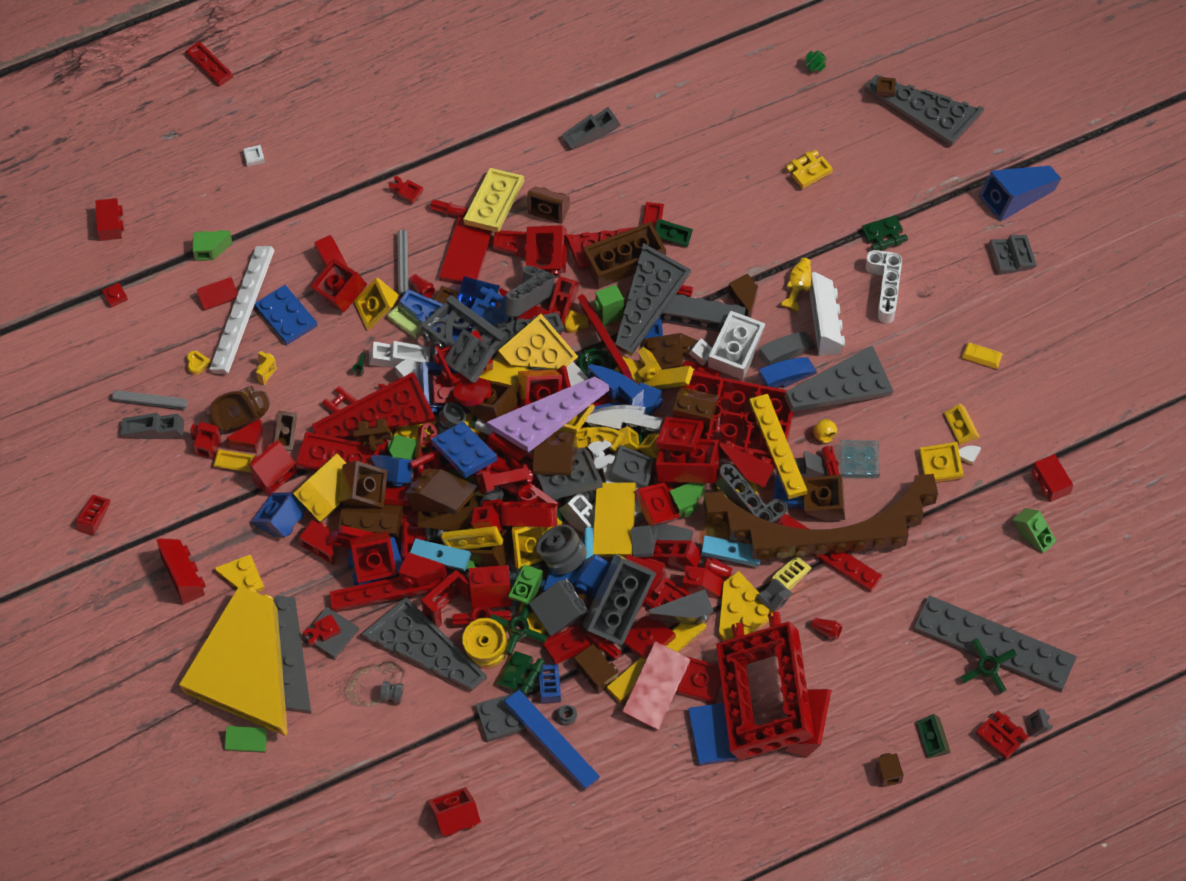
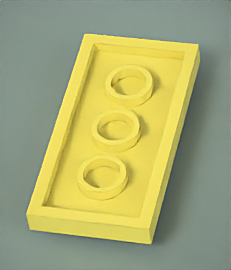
(494, 200)

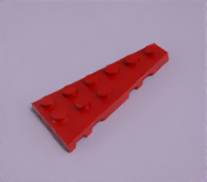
(399, 403)

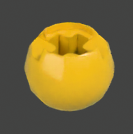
(825, 430)

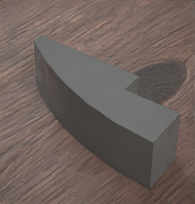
(591, 128)
(786, 348)
(153, 426)

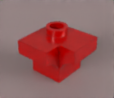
(206, 439)

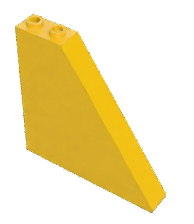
(243, 663)

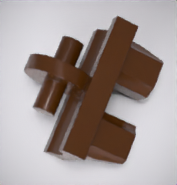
(373, 436)

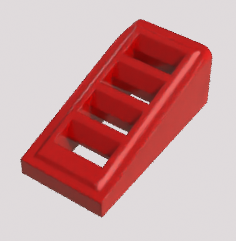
(88, 525)

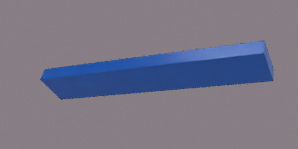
(551, 740)

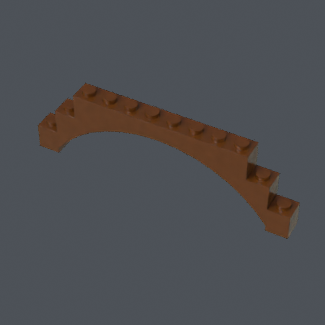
(780, 541)

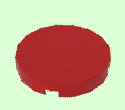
(472, 393)

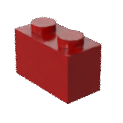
(108, 219)
(1052, 478)

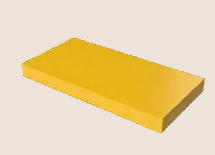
(614, 519)

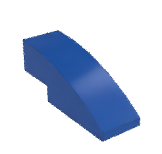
(786, 372)
(618, 384)

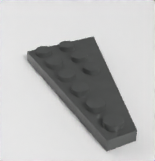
(930, 110)
(651, 291)
(418, 639)

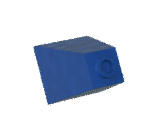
(1014, 189)

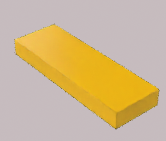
(671, 378)
(472, 538)

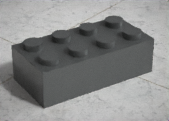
(618, 599)

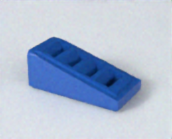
(550, 697)

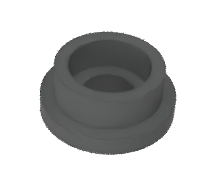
(567, 709)

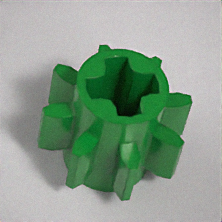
(815, 60)

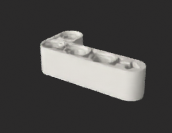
(889, 272)

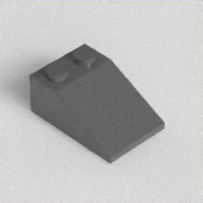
(686, 610)

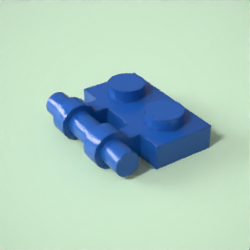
(489, 312)

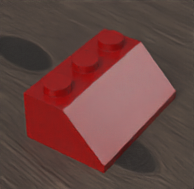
(689, 466)
(181, 569)
(819, 704)

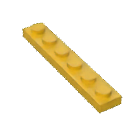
(778, 446)

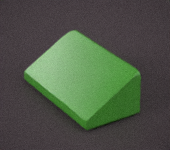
(246, 739)

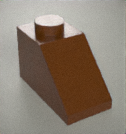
(744, 293)
(285, 428)

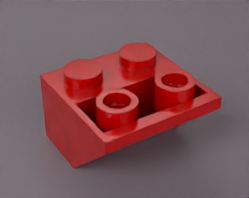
(272, 468)

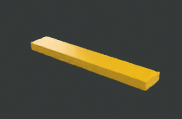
(624, 683)

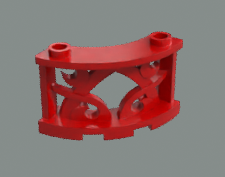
(511, 473)

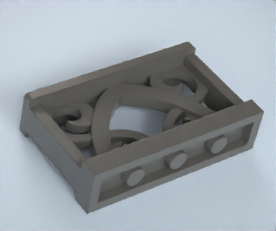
(459, 312)

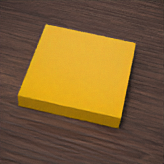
(942, 461)

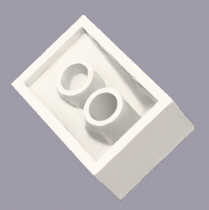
(736, 345)

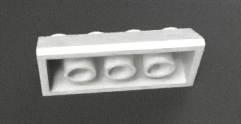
(825, 315)

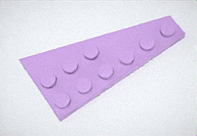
(542, 418)

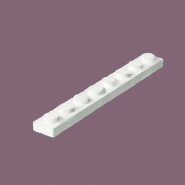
(241, 310)

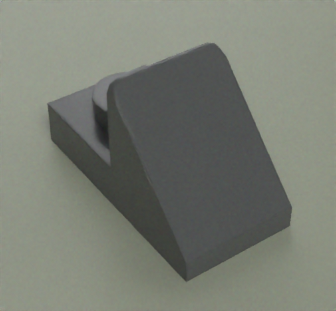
(810, 465)
(644, 540)

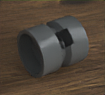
(449, 416)

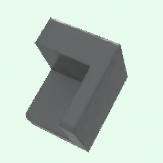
(775, 595)

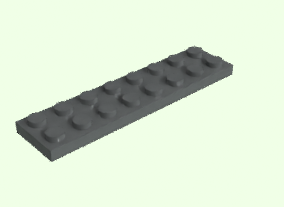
(959, 627)

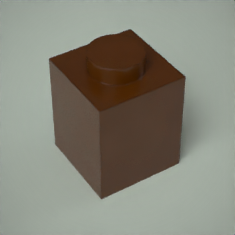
(889, 769)

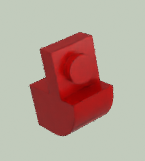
(488, 515)

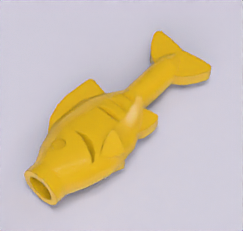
(799, 280)

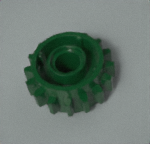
(596, 357)

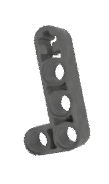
(533, 289)
(728, 474)

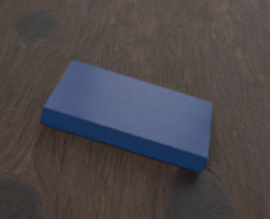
(710, 734)

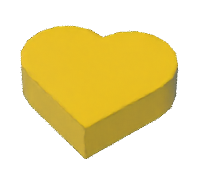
(575, 322)
(197, 362)

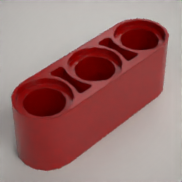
(528, 514)

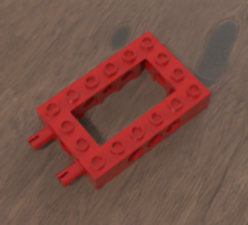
(733, 656)

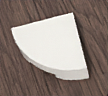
(969, 454)

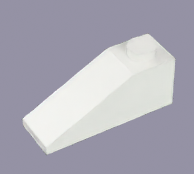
(578, 512)

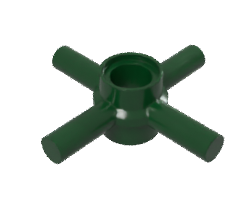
(515, 635)
(985, 658)

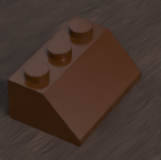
(374, 519)

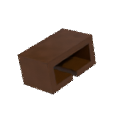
(593, 664)

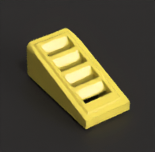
(786, 569)

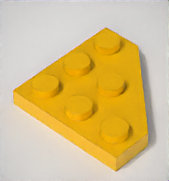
(538, 347)
(741, 606)

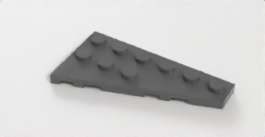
(848, 381)
(292, 657)

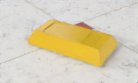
(982, 355)
(233, 460)

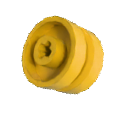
(485, 643)

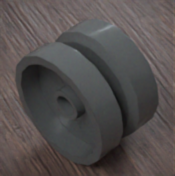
(561, 549)

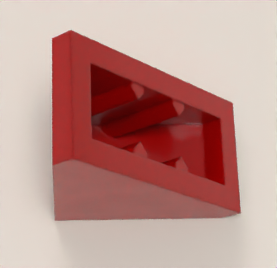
(247, 438)

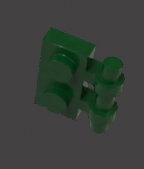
(883, 229)
(516, 670)

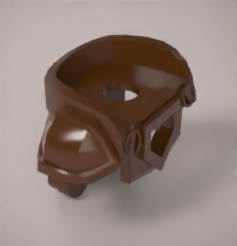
(252, 406)

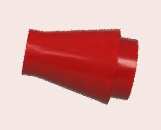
(422, 286)
(718, 568)
(829, 628)

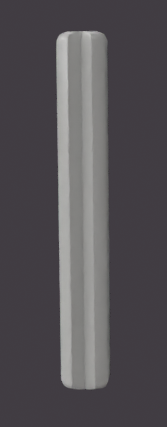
(402, 238)
(149, 399)

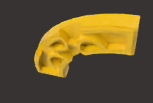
(592, 434)

